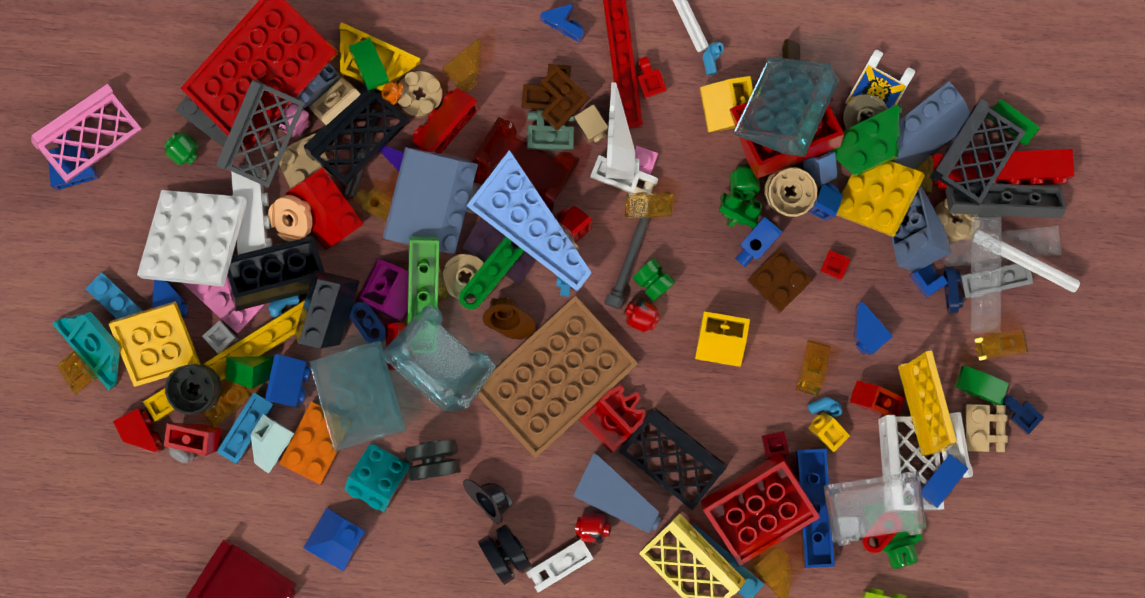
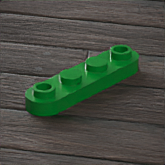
(490, 274)

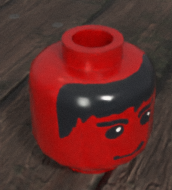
(641, 315)
(593, 527)

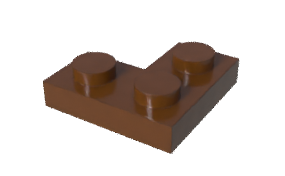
(537, 96)
(568, 98)

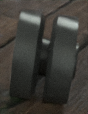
(432, 457)

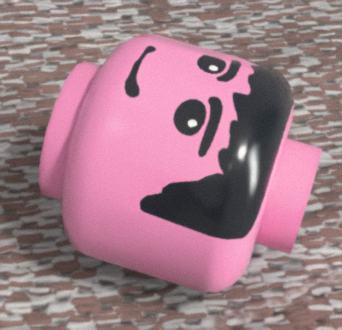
(302, 123)

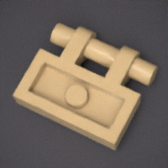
(978, 427)

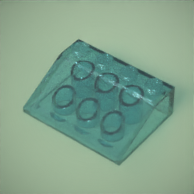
(788, 105)
(357, 396)

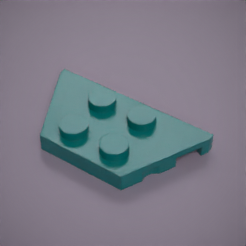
(92, 344)

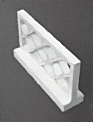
(891, 456)

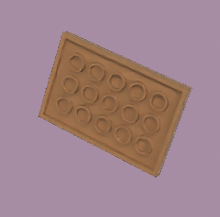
(556, 377)

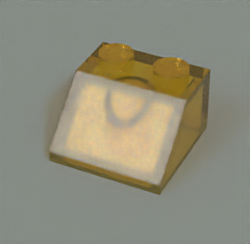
(775, 571)

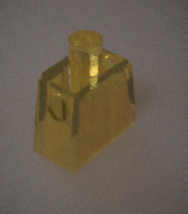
(375, 203)

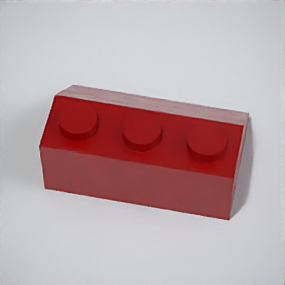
(446, 121)
(330, 211)

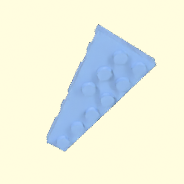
(518, 212)

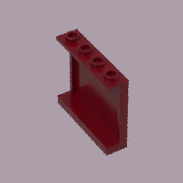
(240, 575)

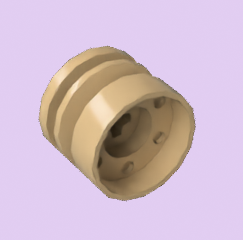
(803, 187)

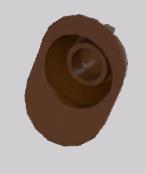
(508, 319)

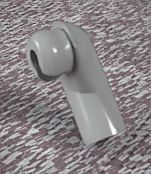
(180, 455)

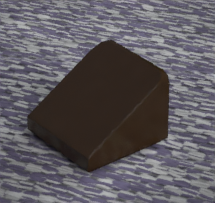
(790, 50)

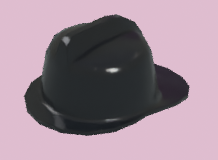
(490, 498)

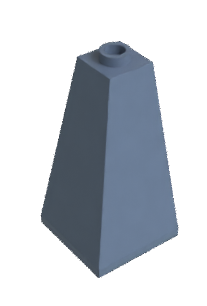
(612, 494)

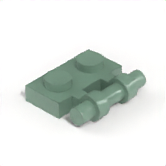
(546, 137)

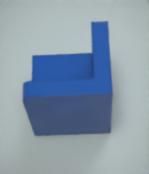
(928, 280)

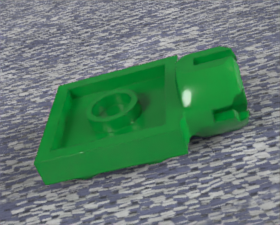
(901, 544)

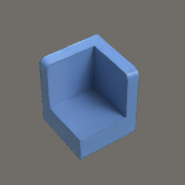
(822, 167)

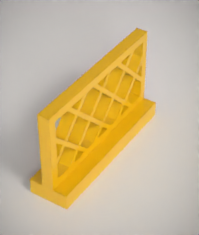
(932, 427)

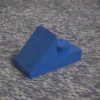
(557, 20)

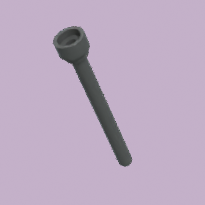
(615, 298)

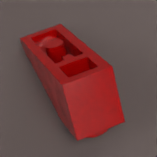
(575, 222)

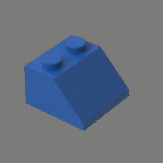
(288, 381)

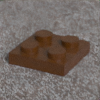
(779, 280)

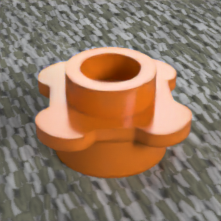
(392, 92)

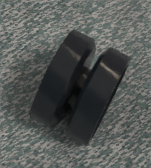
(503, 555)

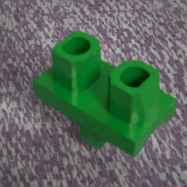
(738, 211)

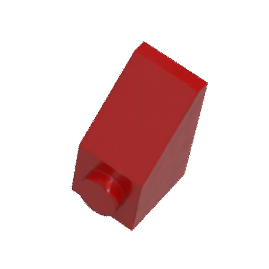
(876, 399)
(193, 437)

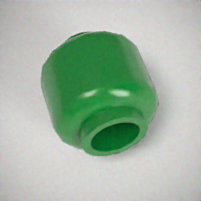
(181, 148)
(745, 182)

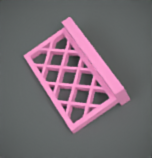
(72, 118)

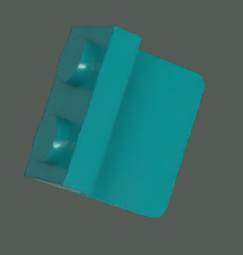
(376, 477)

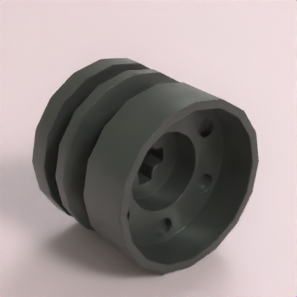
(180, 386)

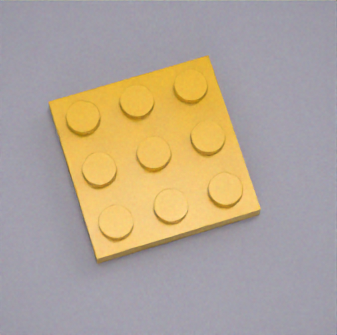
(880, 197)
(153, 343)

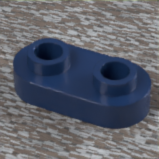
(952, 297)
(368, 323)

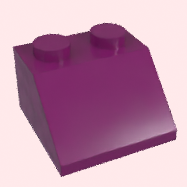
(386, 289)

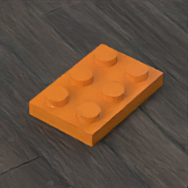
(311, 446)

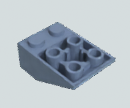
(920, 236)

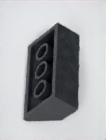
(272, 273)

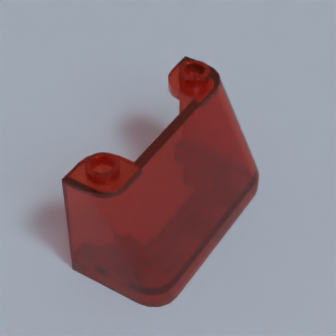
(545, 172)

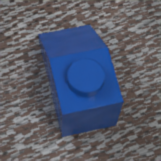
(827, 202)
(166, 293)
(869, 331)

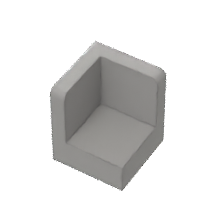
(220, 336)

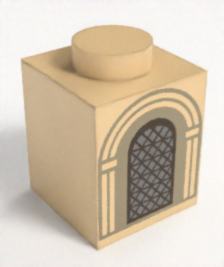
(591, 124)

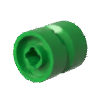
(653, 279)

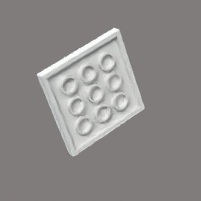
(192, 238)

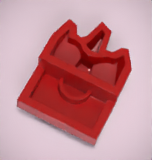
(614, 418)

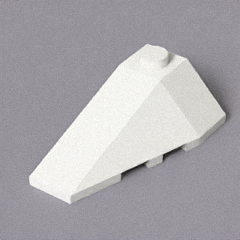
(620, 148)

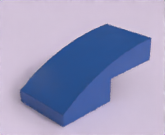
(943, 481)

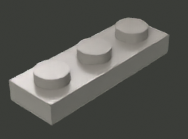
(1011, 276)

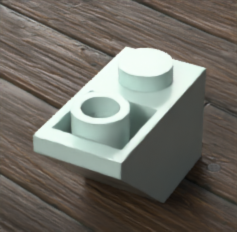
(269, 442)

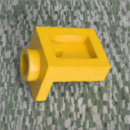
(829, 431)

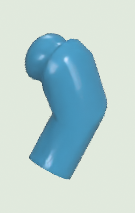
(710, 56)
(276, 307)
(827, 405)

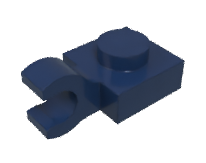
(1024, 415)

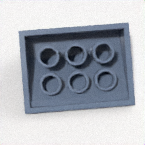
(430, 198)

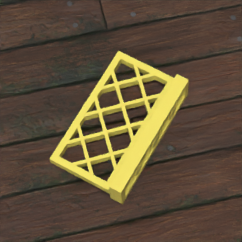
(701, 551)

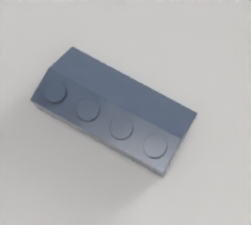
(930, 125)

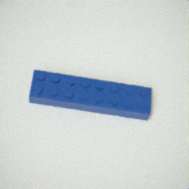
(816, 537)

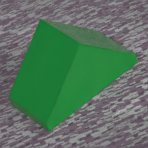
(248, 370)

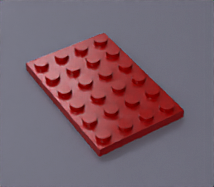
(266, 45)

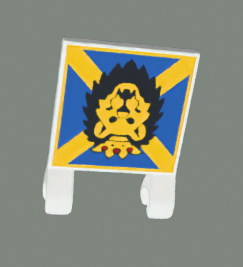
(880, 84)

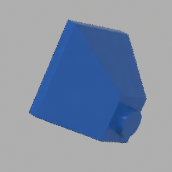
(335, 539)

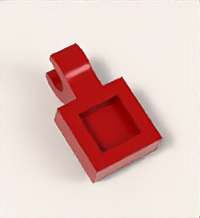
(651, 81)

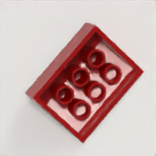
(766, 160)
(759, 509)

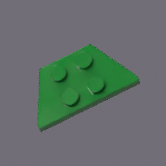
(870, 142)

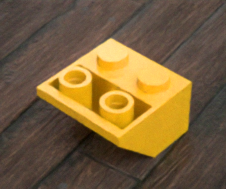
(722, 96)
(722, 339)

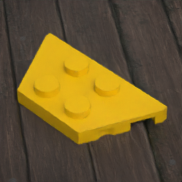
(394, 60)

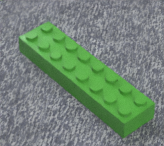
(422, 274)

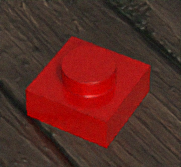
(835, 265)

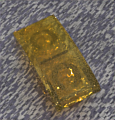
(649, 205)
(230, 401)

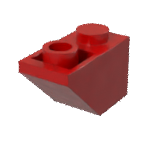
(136, 430)

